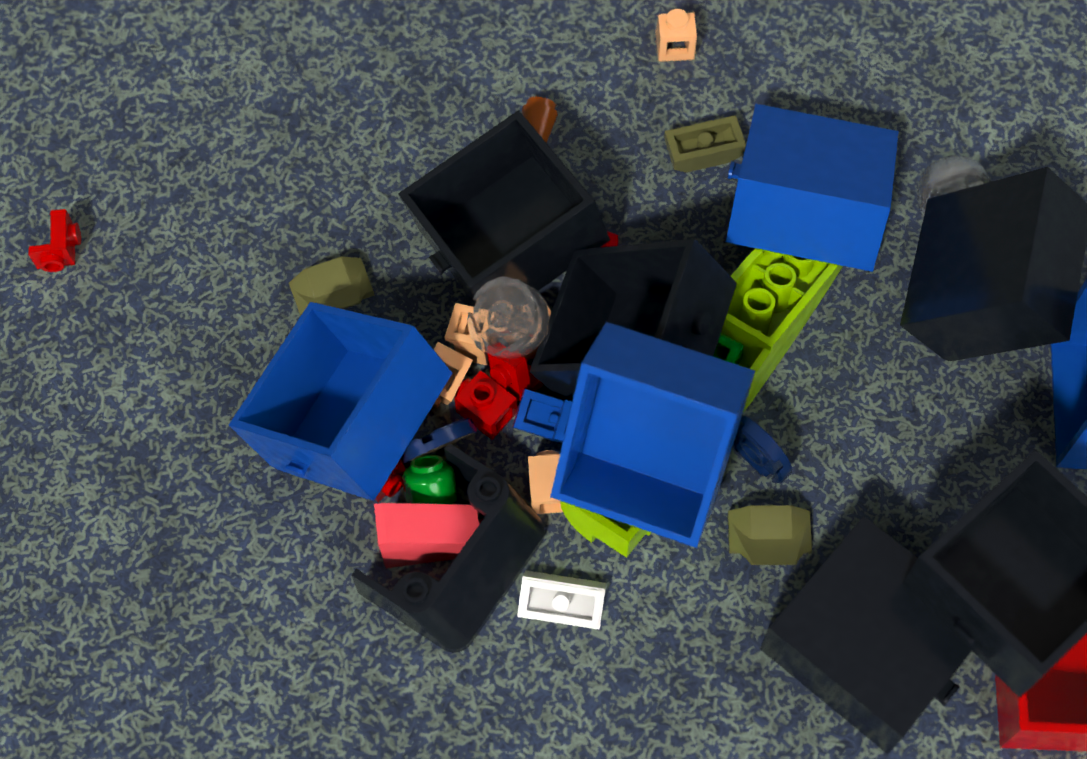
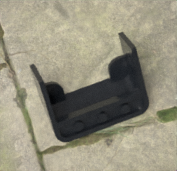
(480, 575)

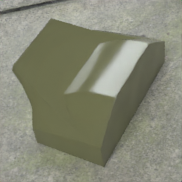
(705, 144)
(332, 283)
(769, 534)

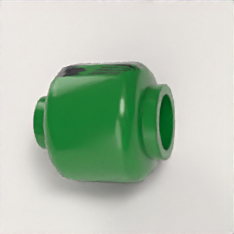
(430, 481)

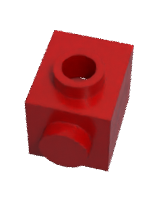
(485, 403)

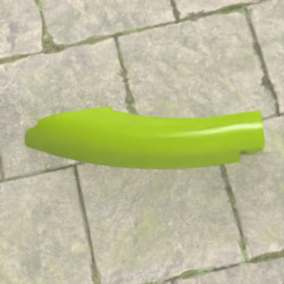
(765, 315)

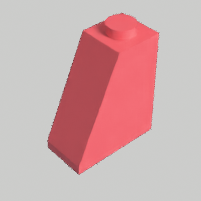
(423, 531)

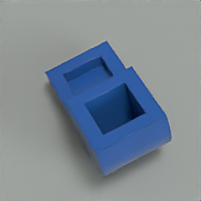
(542, 416)

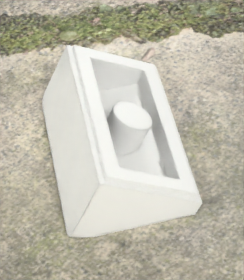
(561, 599)

